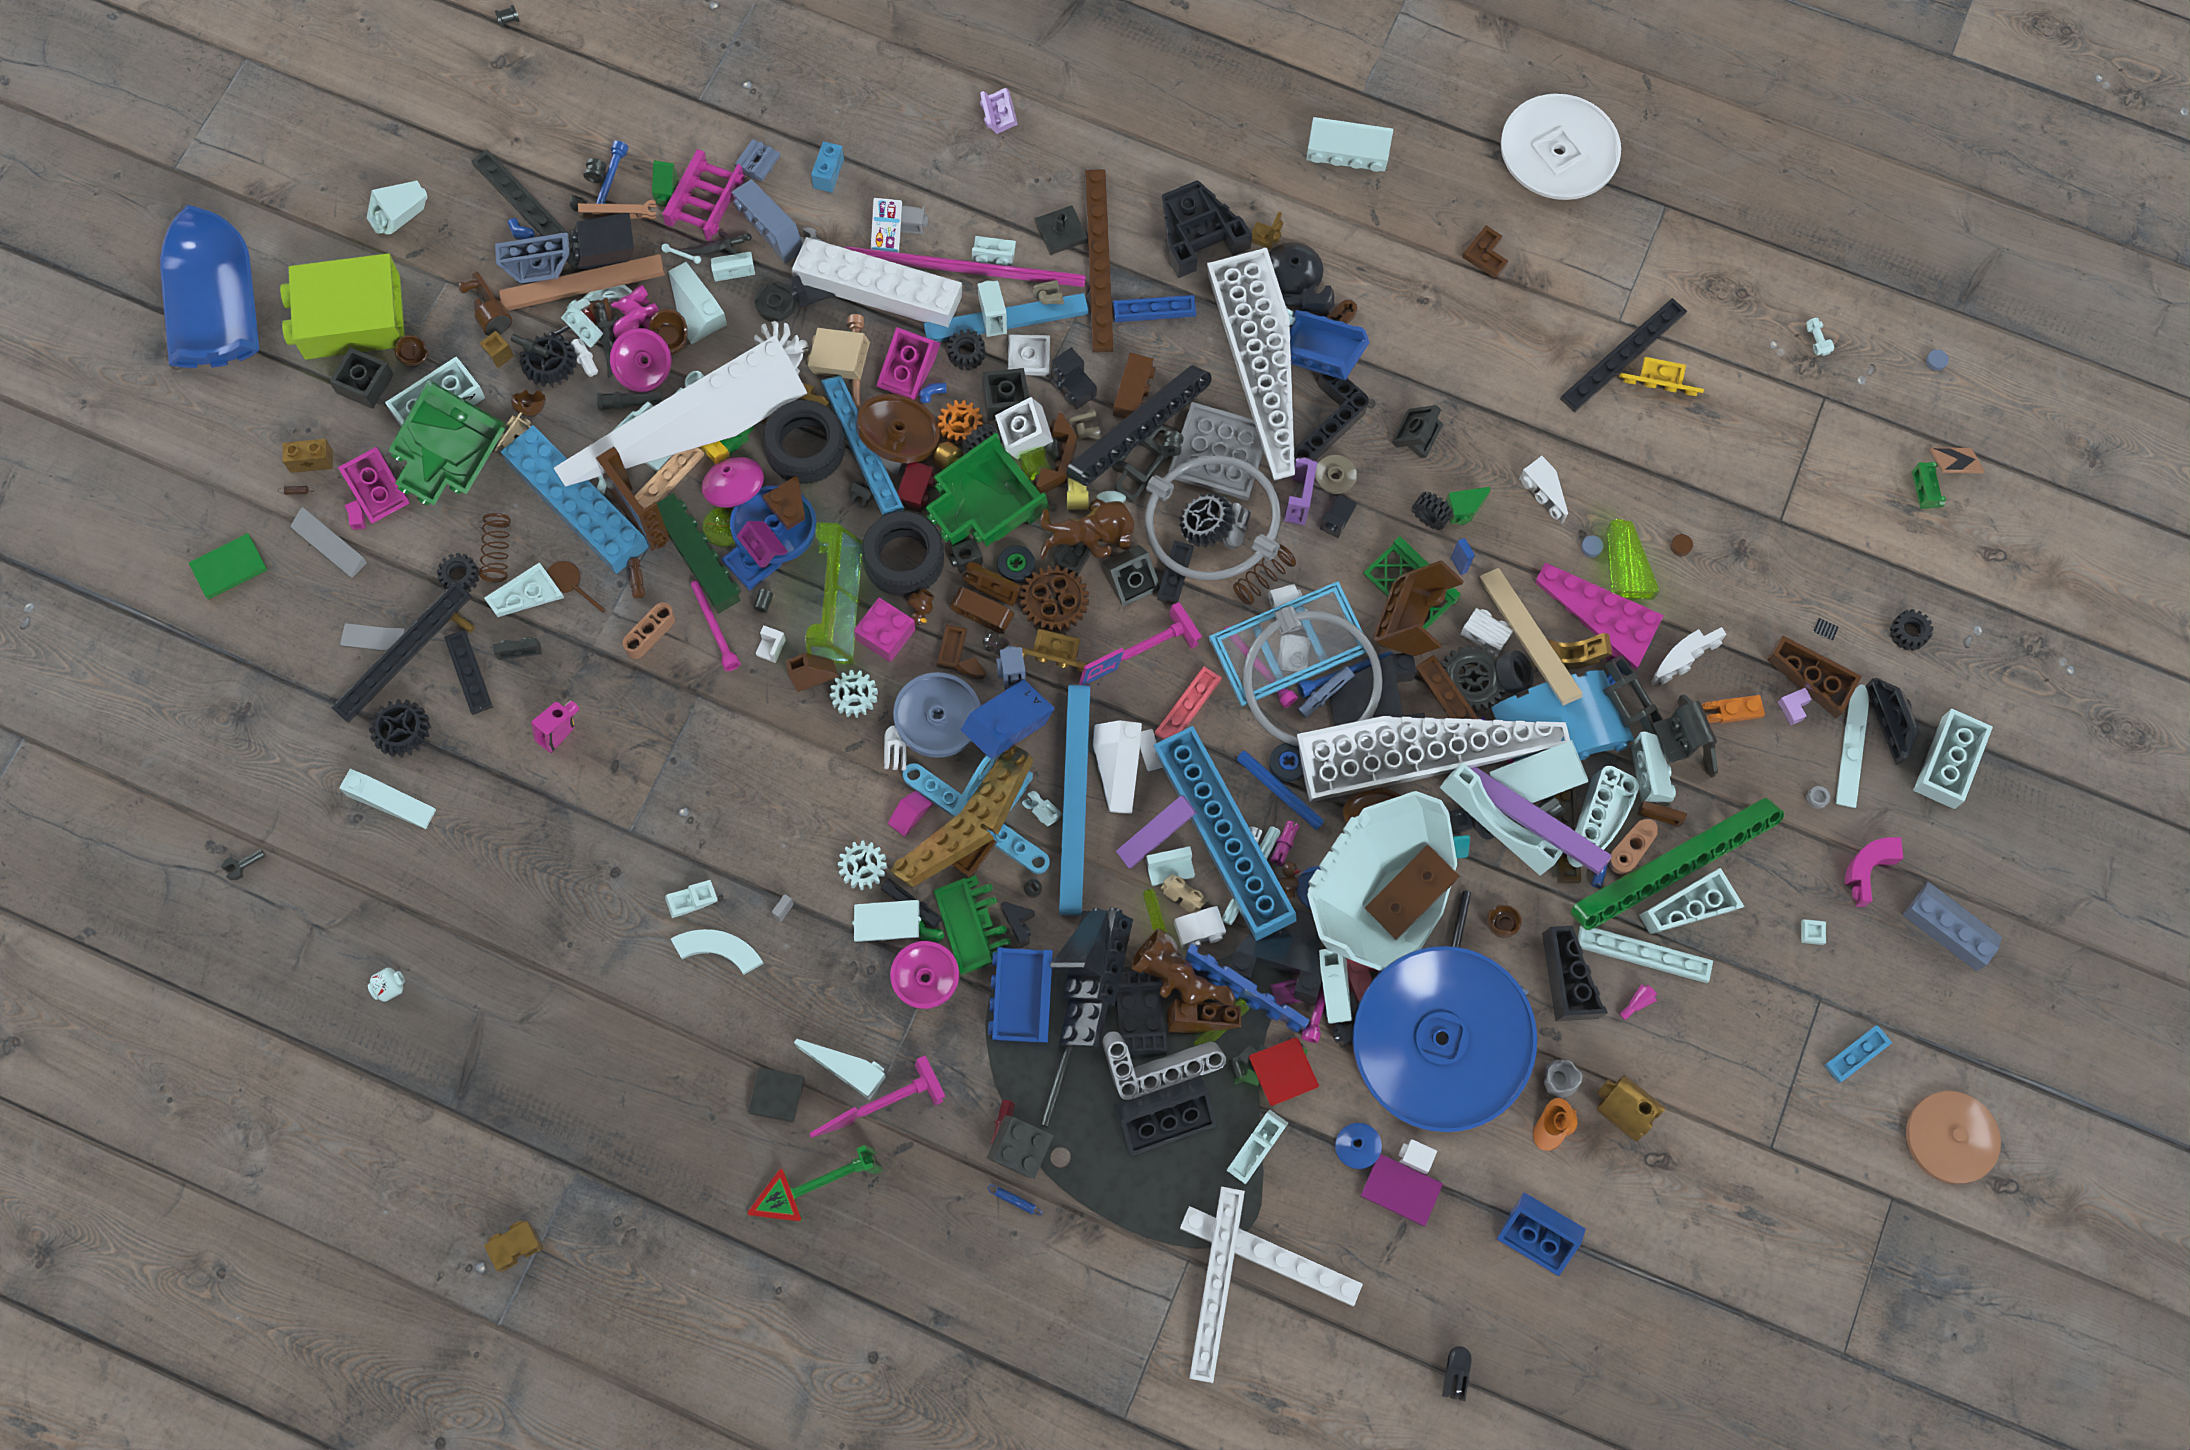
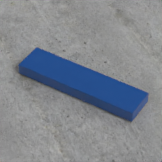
(1154, 308)

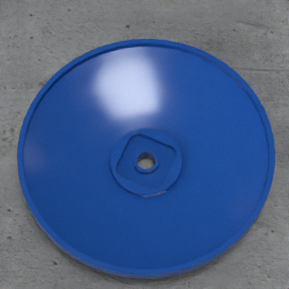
(1486, 1048)

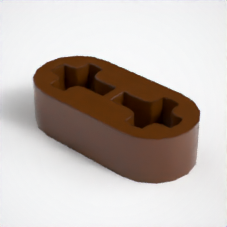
(1338, 312)

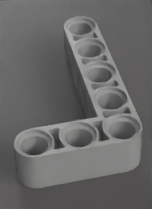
(1158, 1068)

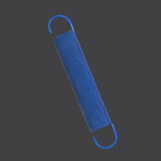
(1015, 1200)

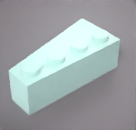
(1698, 901)

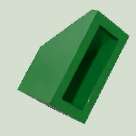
(663, 182)
(1466, 504)

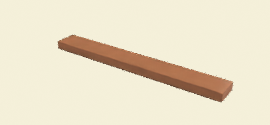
(582, 282)

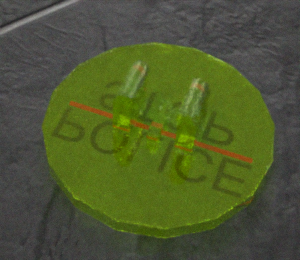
(717, 526)

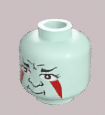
(386, 984)

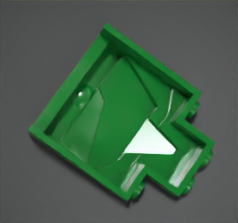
(443, 444)
(984, 496)

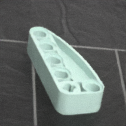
(1610, 811)

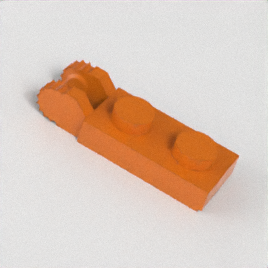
(1735, 709)

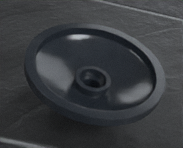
(1295, 277)

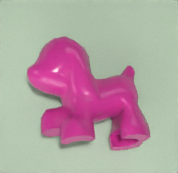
(634, 312)

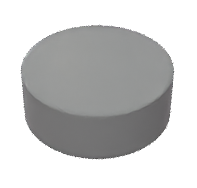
(1818, 797)

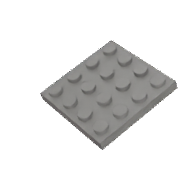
(1219, 434)

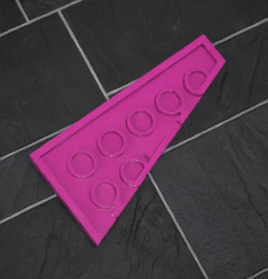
(1602, 611)

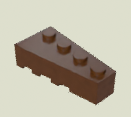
(1824, 679)

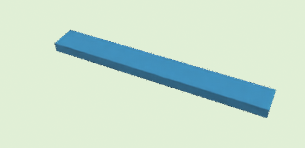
(1017, 316)
(869, 462)

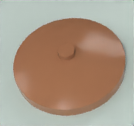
(1953, 1137)

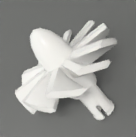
(792, 348)

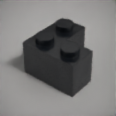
(1071, 379)

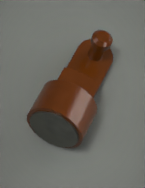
(490, 315)

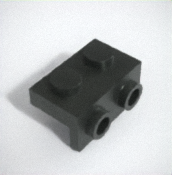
(1072, 557)

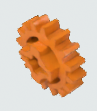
(961, 419)

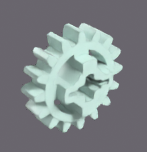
(853, 684)
(858, 874)

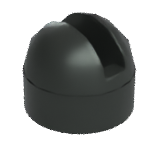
(574, 202)
(1029, 890)

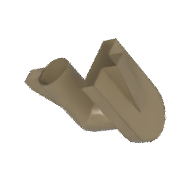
(1048, 293)
(1082, 433)

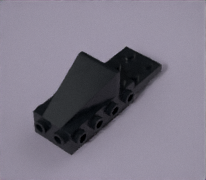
(1094, 969)

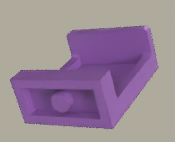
(1298, 507)

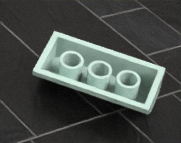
(1349, 144)

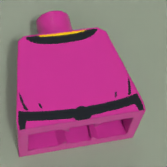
(554, 725)

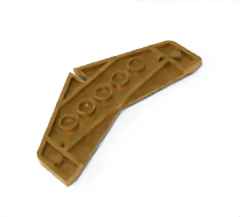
(968, 829)

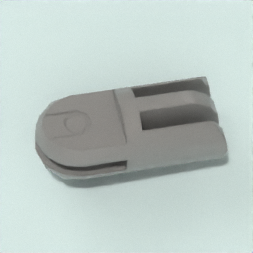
(1239, 528)

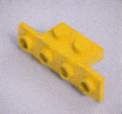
(1662, 373)

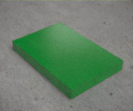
(228, 566)

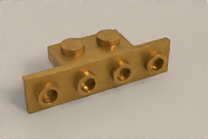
(1055, 647)

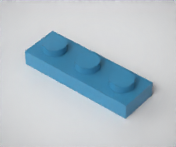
(1857, 1054)

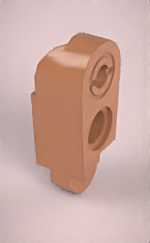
(1643, 835)

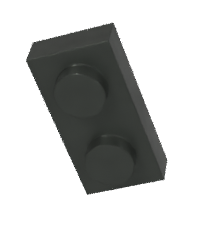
(512, 649)

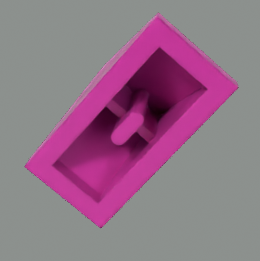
(909, 813)

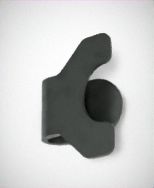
(1687, 732)

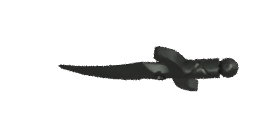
(718, 245)
(607, 338)

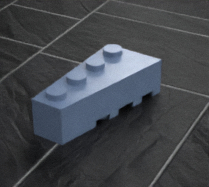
(768, 220)

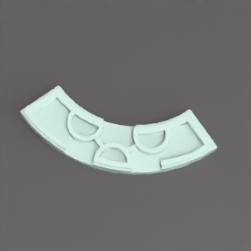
(719, 943)

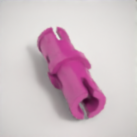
(1284, 843)

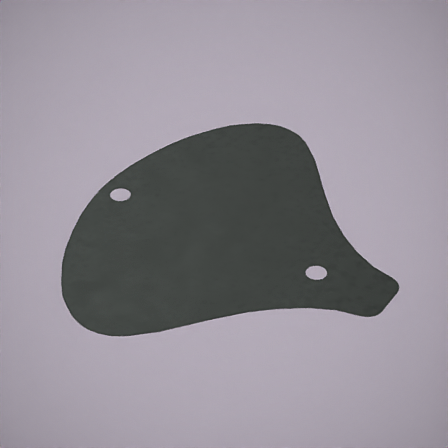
(1156, 1186)

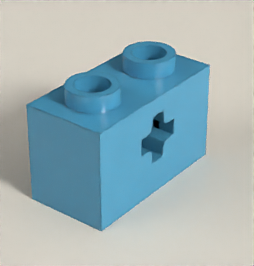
(827, 167)

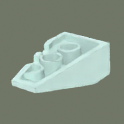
(695, 304)

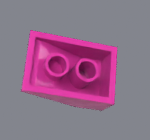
(907, 363)
(373, 484)

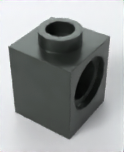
(968, 547)

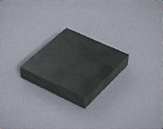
(776, 1094)

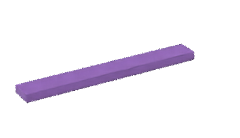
(1544, 824)

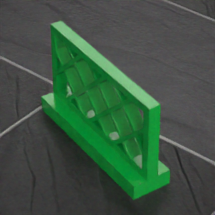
(1414, 561)

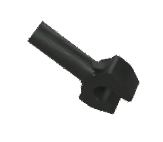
(241, 864)

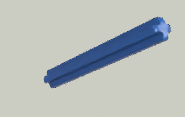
(1280, 790)

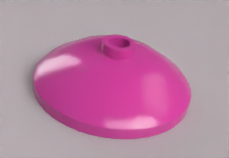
(628, 356)
(732, 482)
(920, 960)

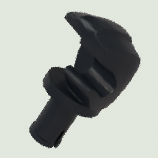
(1311, 301)

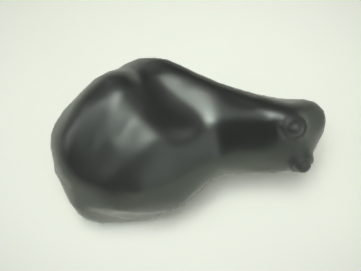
(1052, 450)

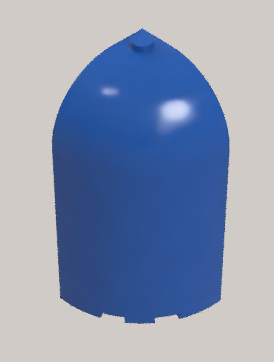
(207, 291)

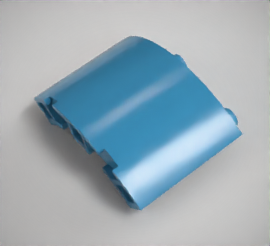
(1590, 720)

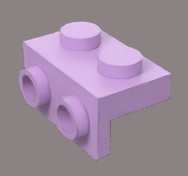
(998, 110)

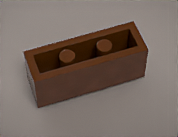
(1134, 385)

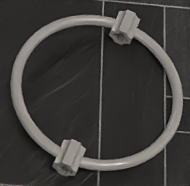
(1263, 545)
(1289, 621)

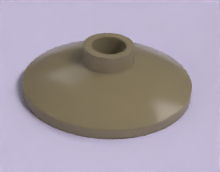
(1338, 466)

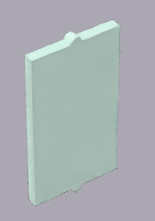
(886, 921)

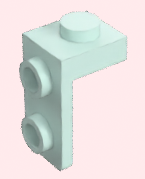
(581, 323)

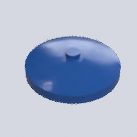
(794, 540)

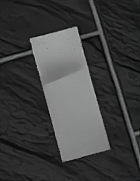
(370, 636)

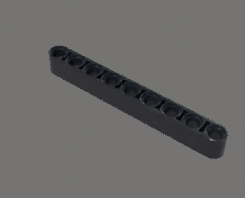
(1138, 425)

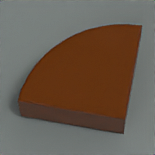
(972, 668)

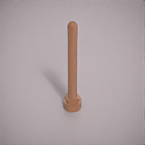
(855, 323)

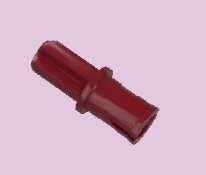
(1006, 1108)

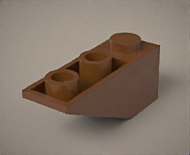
(1202, 1017)

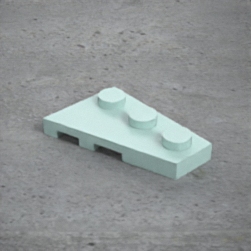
(523, 592)

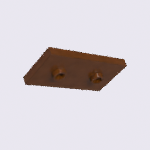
(1412, 892)

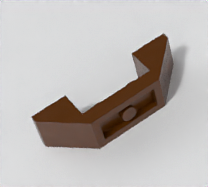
(1052, 479)

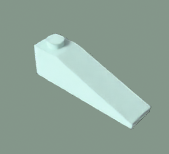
(386, 799)
(852, 1070)

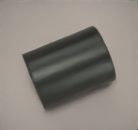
(763, 600)

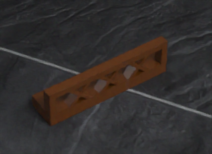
(1444, 689)

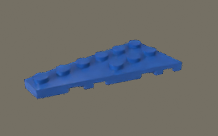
(1244, 989)

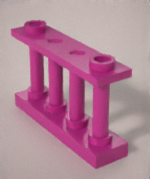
(691, 180)

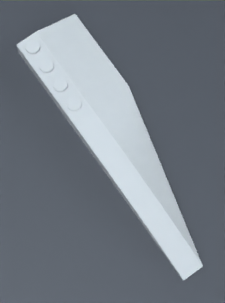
(700, 414)

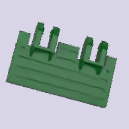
(966, 922)

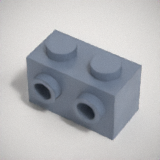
(1011, 666)

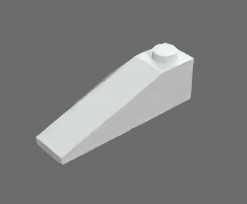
(1117, 758)

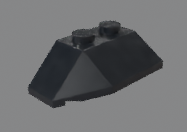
(1894, 717)

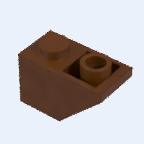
(810, 670)

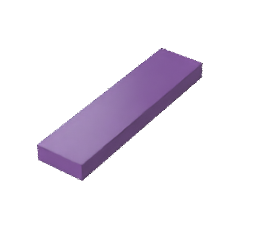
(1156, 831)

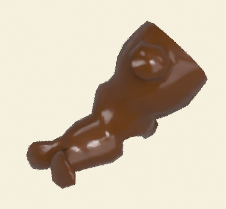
(1106, 523)
(1162, 959)

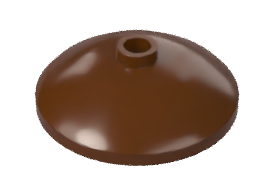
(1364, 799)

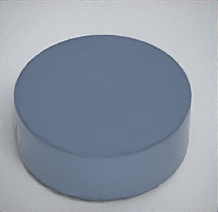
(1937, 360)
(1592, 546)

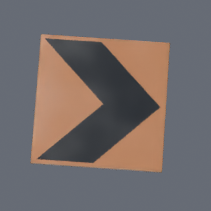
(1956, 460)

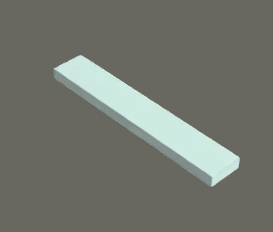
(1645, 954)

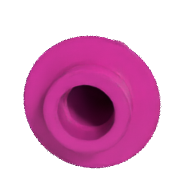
(1643, 997)

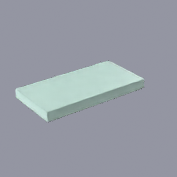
(1543, 773)

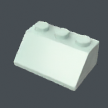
(1652, 770)

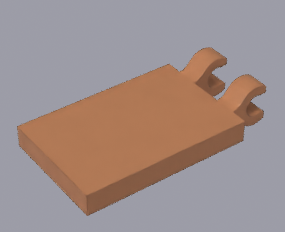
(601, 210)

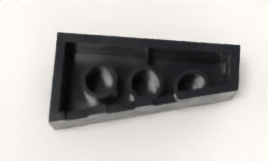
(1569, 977)

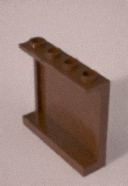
(647, 520)

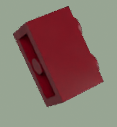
(915, 486)

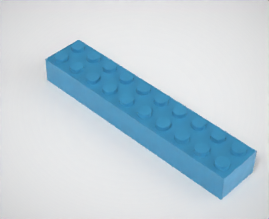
(1225, 834)

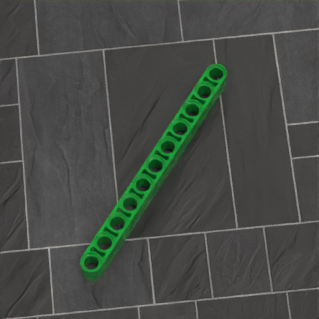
(1676, 864)

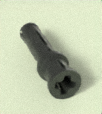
(618, 400)

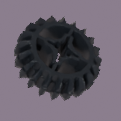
(554, 366)
(1209, 526)
(406, 714)

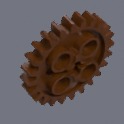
(1036, 605)

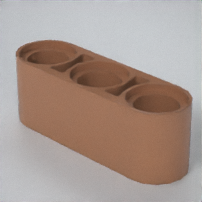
(650, 620)

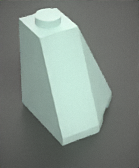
(395, 206)

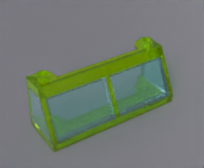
(835, 634)

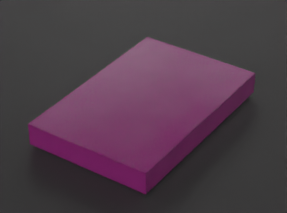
(1401, 1190)

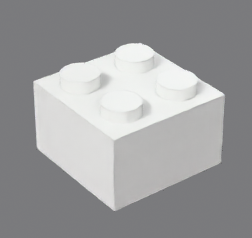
(1023, 427)

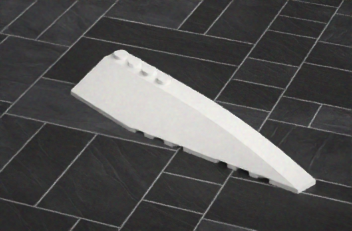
(1260, 346)
(1408, 749)

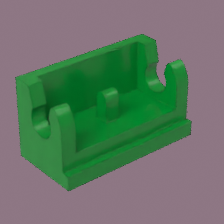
(1927, 485)

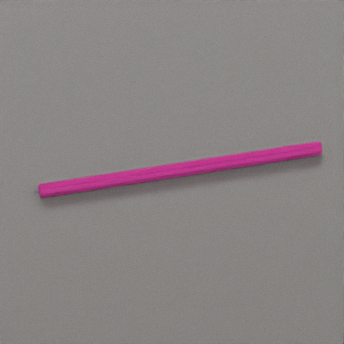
(975, 267)

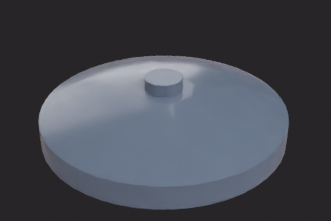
(932, 713)

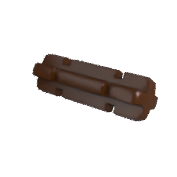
(636, 578)

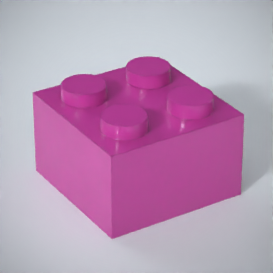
(884, 629)

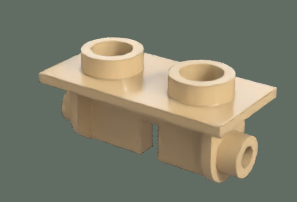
(516, 427)
(1176, 887)

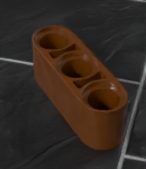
(981, 610)

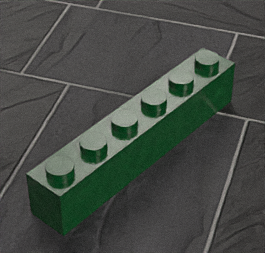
(697, 554)

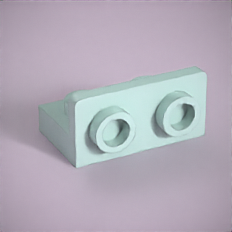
(993, 251)

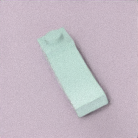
(1257, 1146)

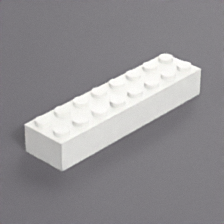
(878, 282)

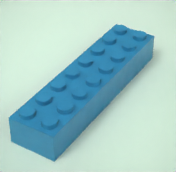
(577, 505)

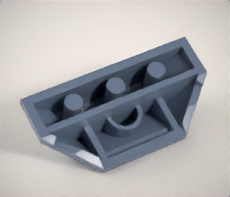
(533, 258)

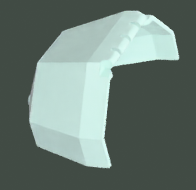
(1364, 863)

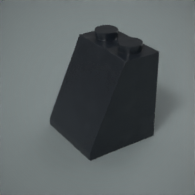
(602, 241)

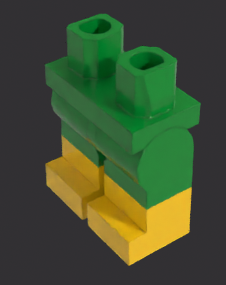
(724, 448)

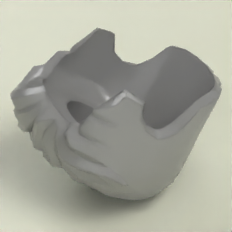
(1562, 1078)

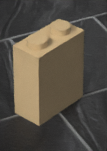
(838, 353)

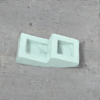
(691, 899)

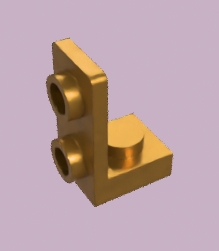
(1266, 235)

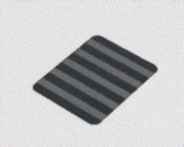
(1826, 629)

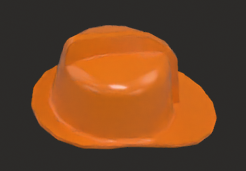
(1554, 1124)

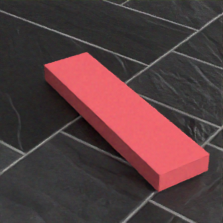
(1189, 703)

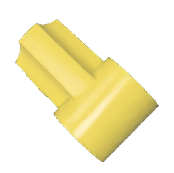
(1077, 496)

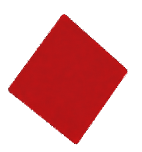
(1283, 1071)

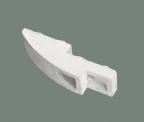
(1684, 654)

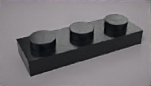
(1172, 581)

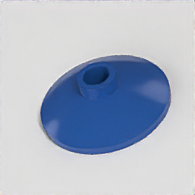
(1361, 1156)

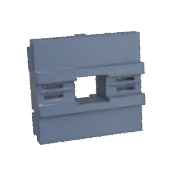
(766, 156)

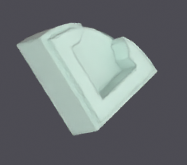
(1109, 496)

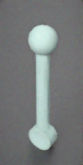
(666, 248)

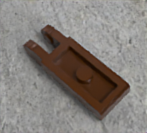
(991, 583)

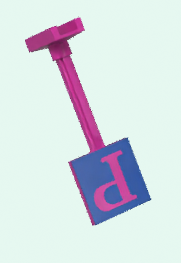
(1182, 626)

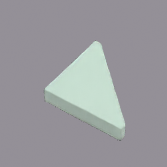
(612, 294)

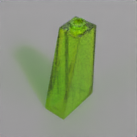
(1628, 563)

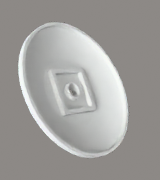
(1567, 124)

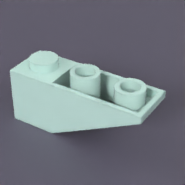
(1335, 986)

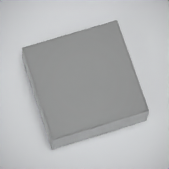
(782, 908)

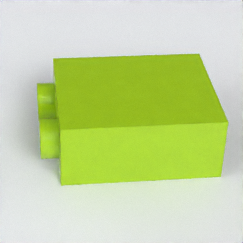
(343, 306)

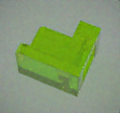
(1033, 462)

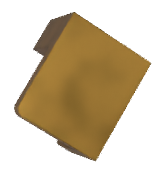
(497, 349)

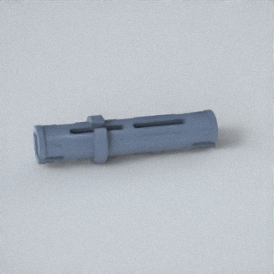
(1327, 690)

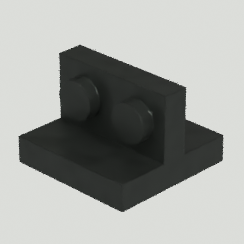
(1419, 429)

